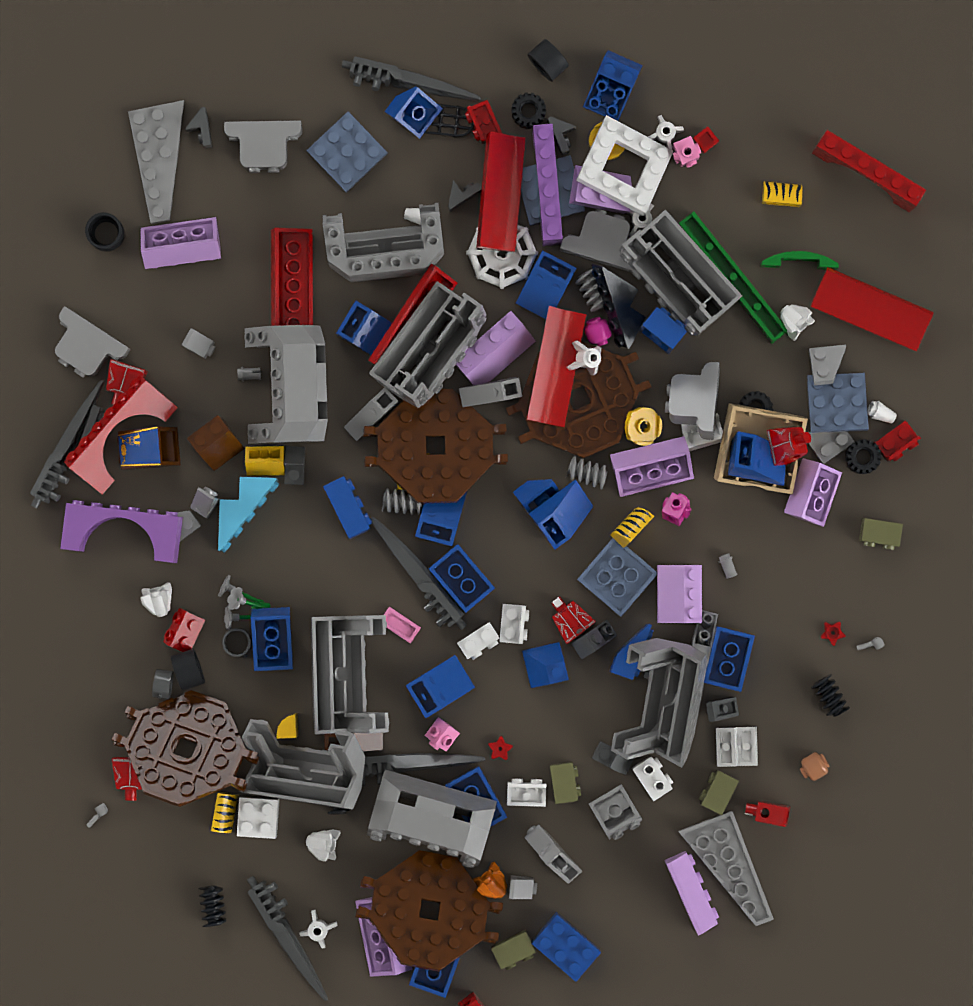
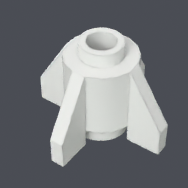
(665, 138)
(640, 225)
(795, 319)
(586, 358)
(157, 599)
(323, 844)
(317, 923)

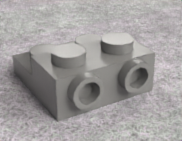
(616, 812)

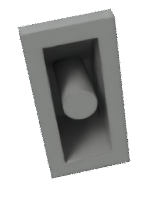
(199, 344)
(522, 887)

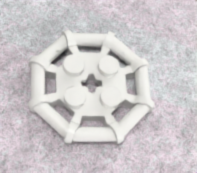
(505, 264)

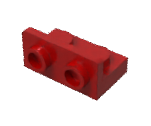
(897, 441)

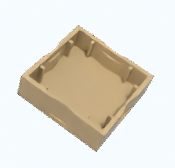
(755, 422)

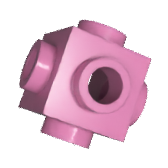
(686, 145)
(441, 735)

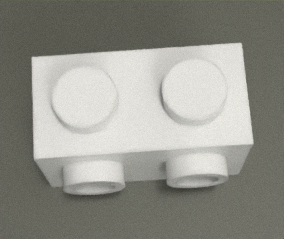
(478, 640)
(652, 778)

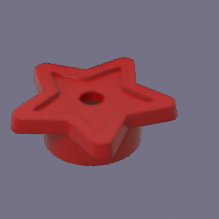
(838, 633)
(505, 748)

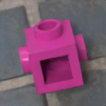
(676, 508)

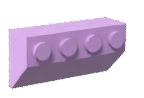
(180, 243)
(495, 350)
(652, 466)
(691, 892)
(379, 956)

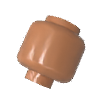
(814, 766)

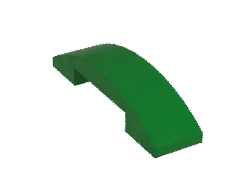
(822, 261)

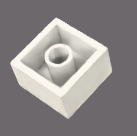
(258, 817)

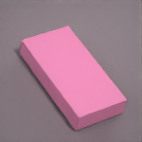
(401, 625)

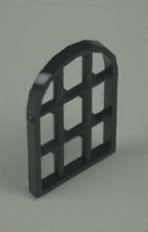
(457, 126)

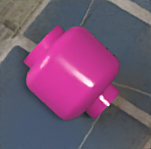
(597, 331)

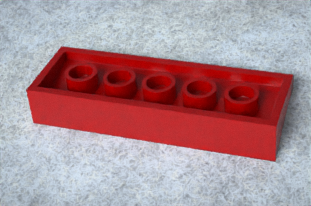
(500, 192)
(291, 276)
(428, 280)
(872, 309)
(552, 378)

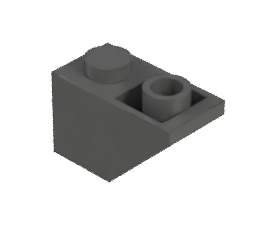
(594, 639)

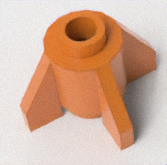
(492, 882)

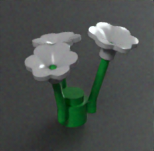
(235, 599)

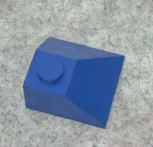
(414, 111)
(535, 493)
(545, 665)

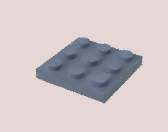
(347, 152)
(530, 190)
(838, 405)
(617, 576)

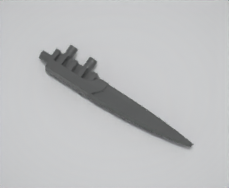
(399, 78)
(55, 464)
(424, 579)
(413, 762)
(280, 927)

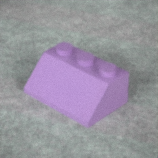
(588, 197)
(813, 492)
(679, 593)

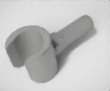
(876, 642)
(101, 810)

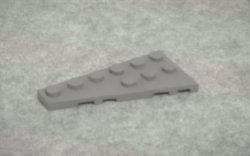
(157, 144)
(725, 854)

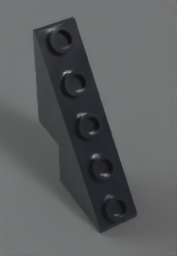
(617, 299)

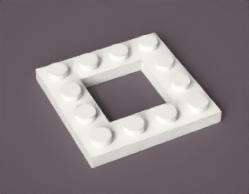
(657, 159)

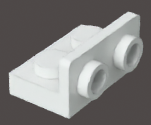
(512, 623)

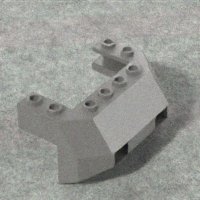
(384, 251)
(680, 275)
(423, 346)
(296, 382)
(340, 674)
(670, 700)
(304, 773)
(432, 817)

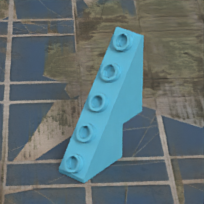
(235, 512)

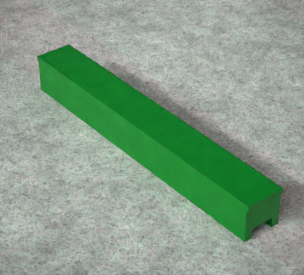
(751, 300)

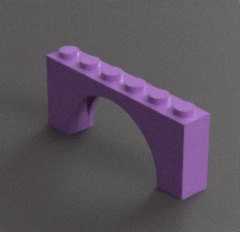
(548, 184)
(83, 520)

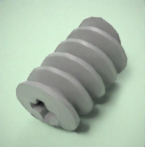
(590, 286)
(587, 472)
(400, 501)

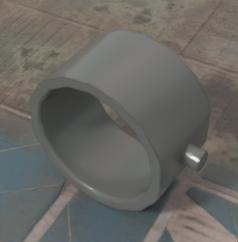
(249, 642)
(162, 684)

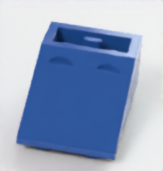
(612, 85)
(545, 284)
(363, 328)
(753, 460)
(562, 514)
(440, 521)
(619, 663)
(440, 686)

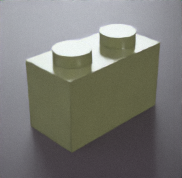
(880, 533)
(564, 782)
(718, 792)
(513, 950)

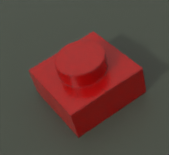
(706, 139)

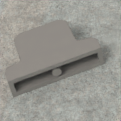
(263, 142)
(600, 239)
(86, 345)
(695, 399)
(552, 853)

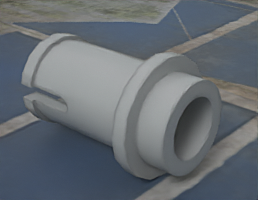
(249, 374)
(727, 565)

